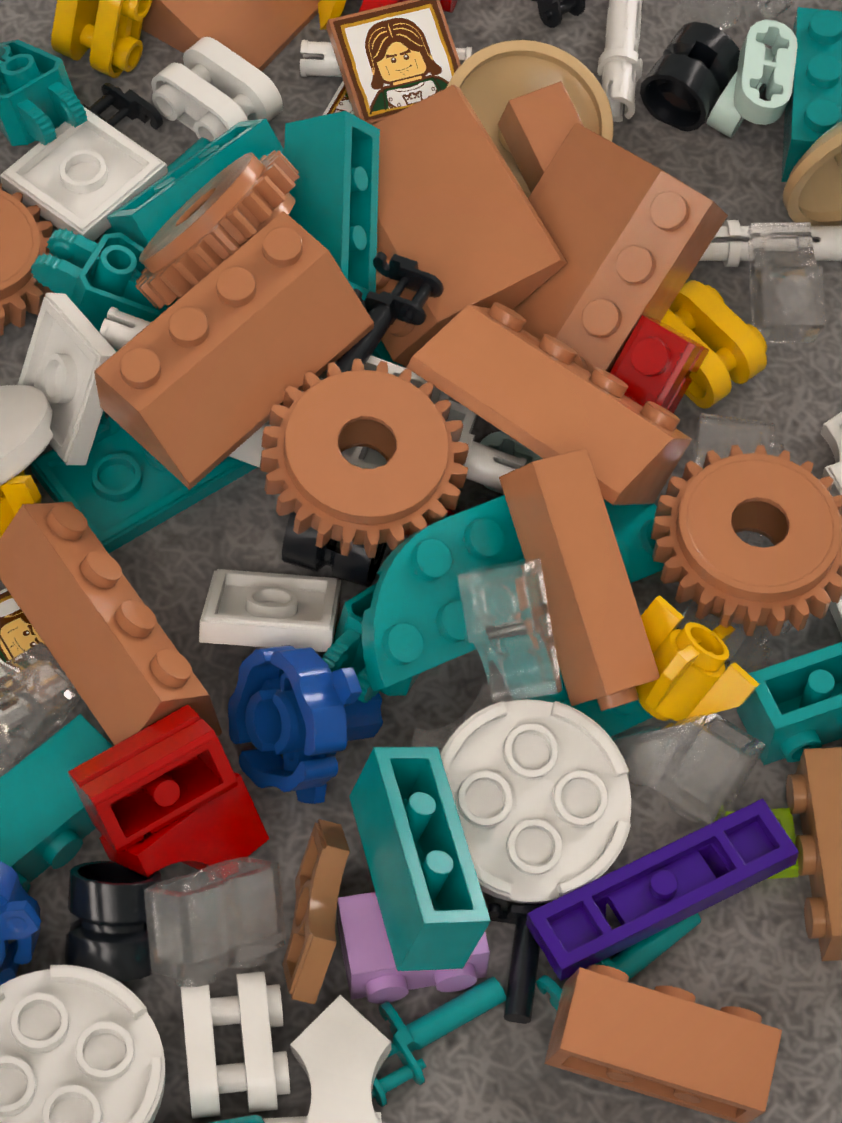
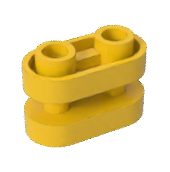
(105, 27)
(734, 347)

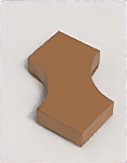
(314, 919)

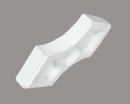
(341, 1061)

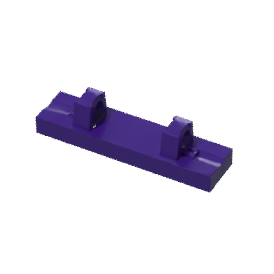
(662, 888)

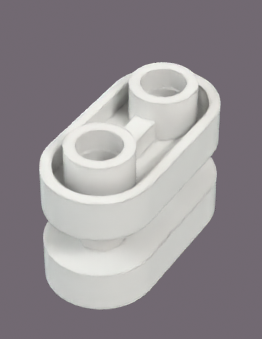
(214, 90)
(262, 1073)

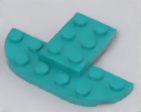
(418, 604)

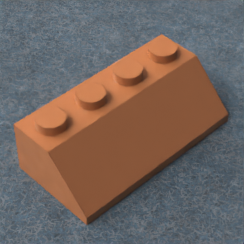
(230, 349)
(551, 402)
(96, 622)

